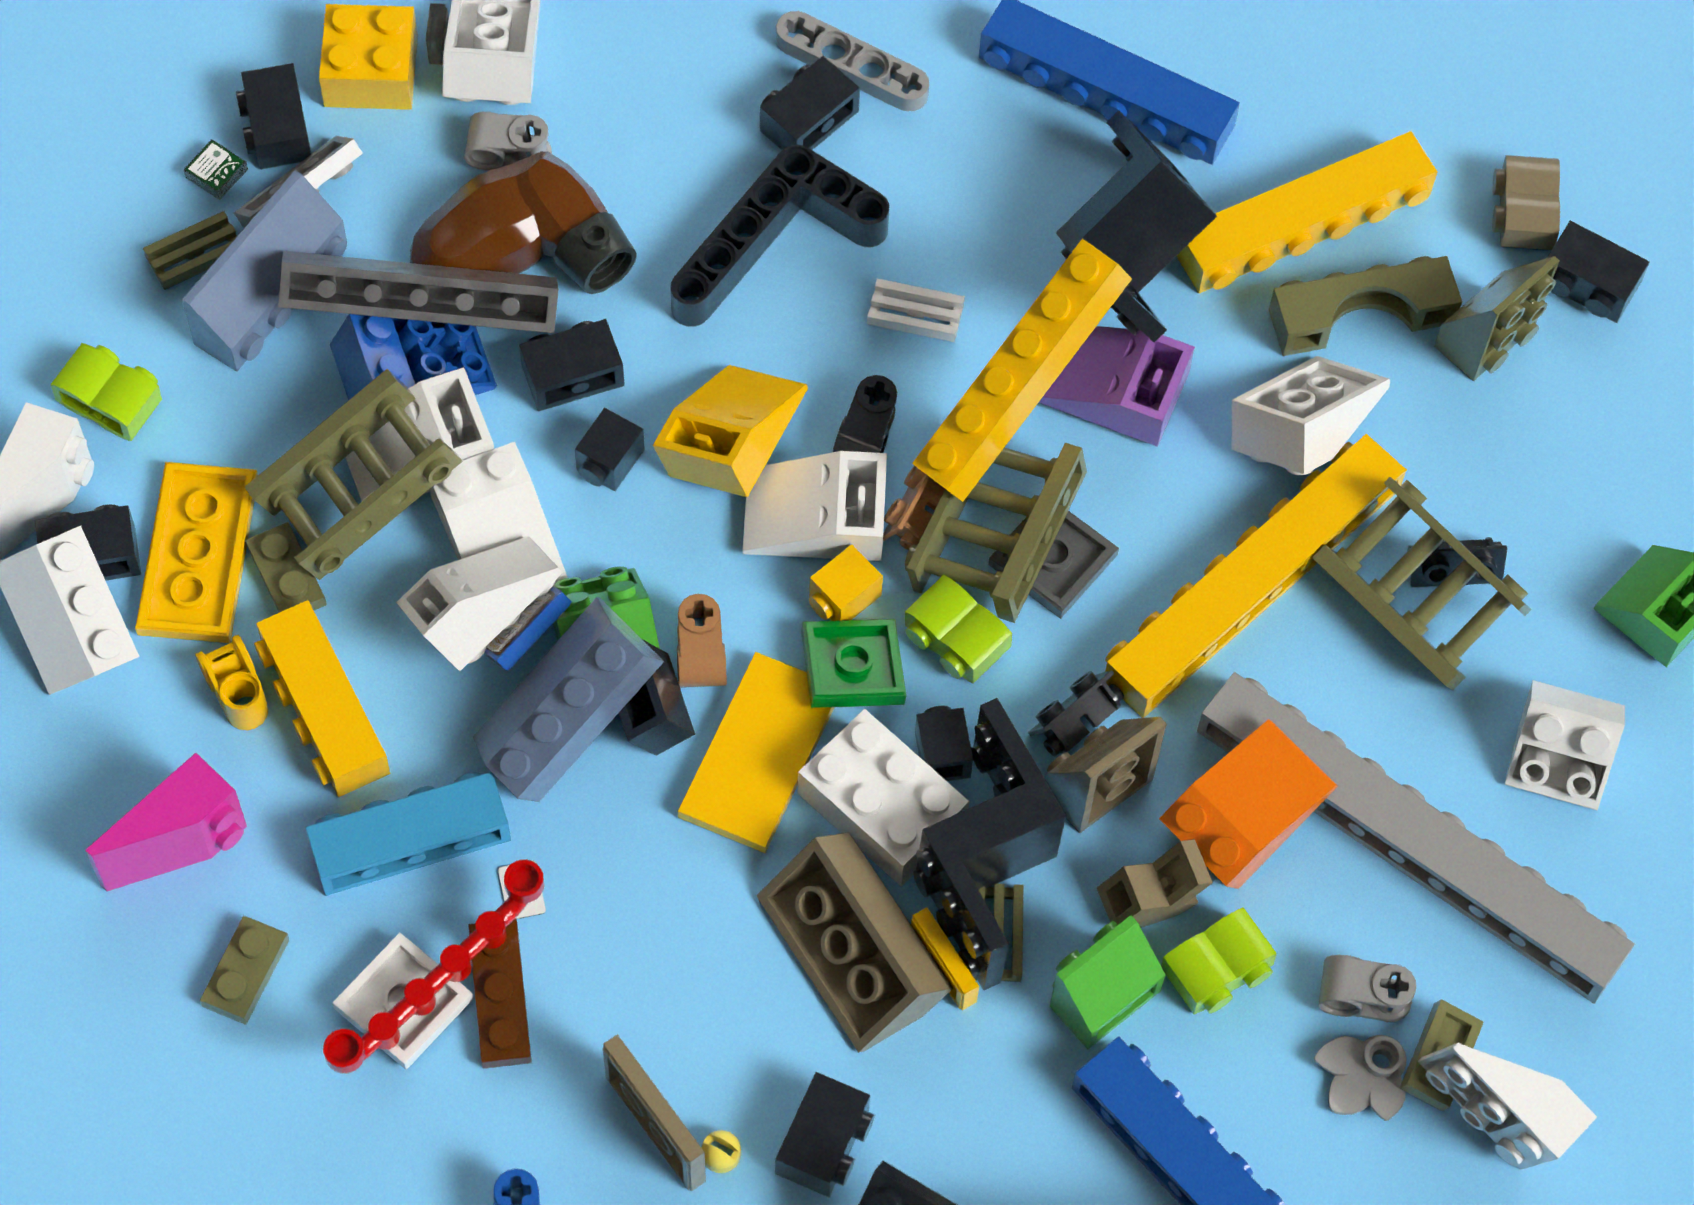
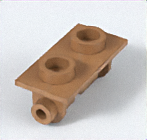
(907, 515)

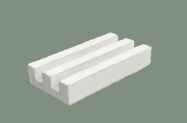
(917, 303)

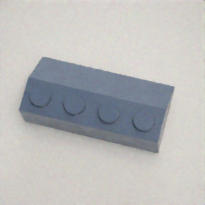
(239, 294)
(565, 702)

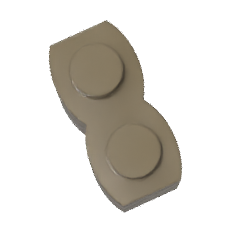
(1528, 202)

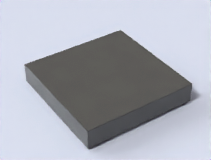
(1071, 564)

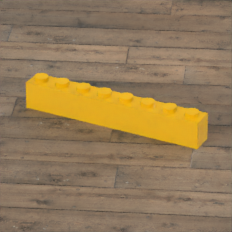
(1252, 575)

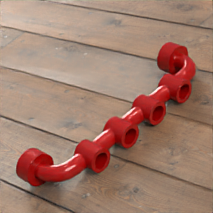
(347, 1050)

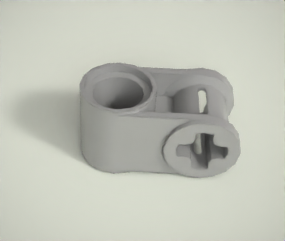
(503, 139)
(1360, 989)

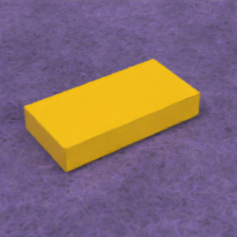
(964, 985)

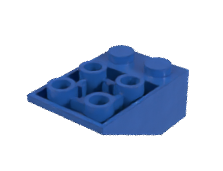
(409, 350)

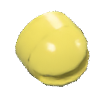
(715, 1158)

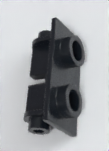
(1446, 559)
(1061, 721)

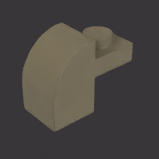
(1157, 888)

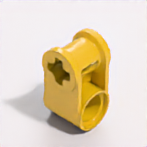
(232, 677)

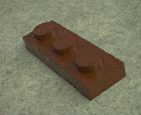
(501, 1003)

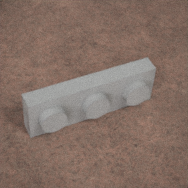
(326, 163)

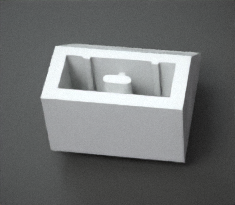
(1565, 745)

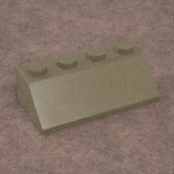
(853, 940)

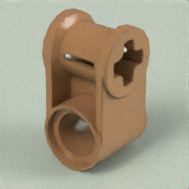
(700, 648)

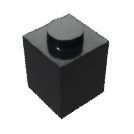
(609, 450)
(944, 742)

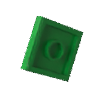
(853, 663)

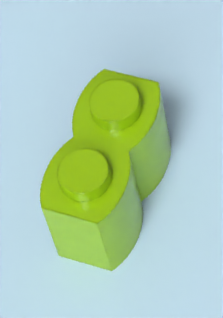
(107, 391)
(957, 630)
(1219, 961)

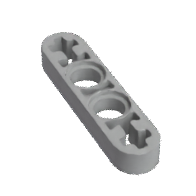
(856, 55)

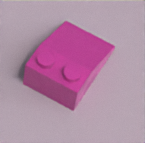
(170, 828)

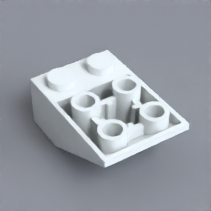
(442, 410)
(818, 507)
(478, 597)
(1520, 1109)

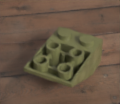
(1497, 318)

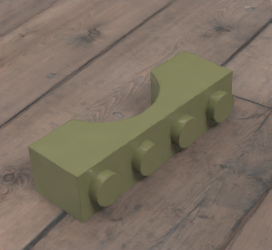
(1415, 292)

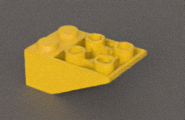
(728, 429)

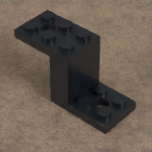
(1139, 221)
(989, 844)

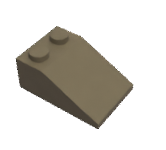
(1106, 769)

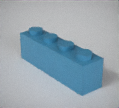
(408, 832)

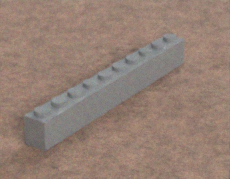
(1434, 846)

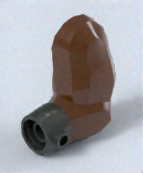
(519, 216)

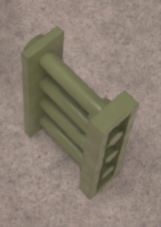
(329, 444)
(1025, 550)
(1412, 626)

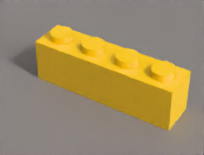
(322, 698)

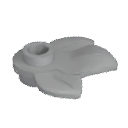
(1357, 1078)

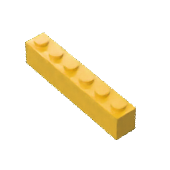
(1309, 211)
(1022, 370)

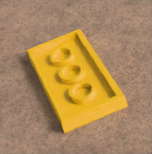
(196, 553)
(756, 755)

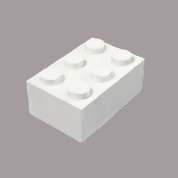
(878, 793)

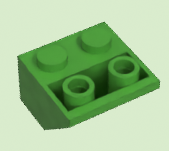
(620, 591)
(1655, 602)
(1106, 981)

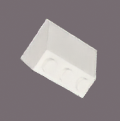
(65, 610)

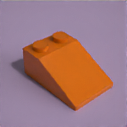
(1249, 803)

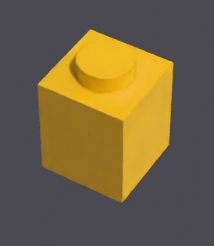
(844, 586)

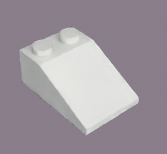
(491, 50)
(1304, 414)
(39, 471)
(492, 504)

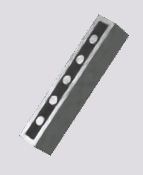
(418, 292)

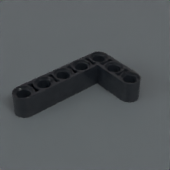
(767, 222)

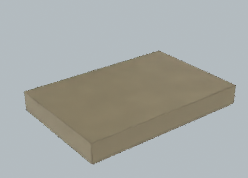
(654, 1113)

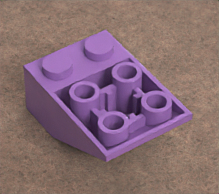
(1123, 382)

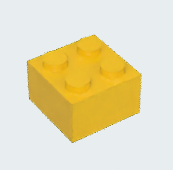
(368, 56)

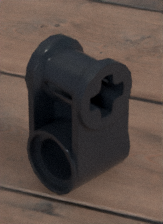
(867, 425)

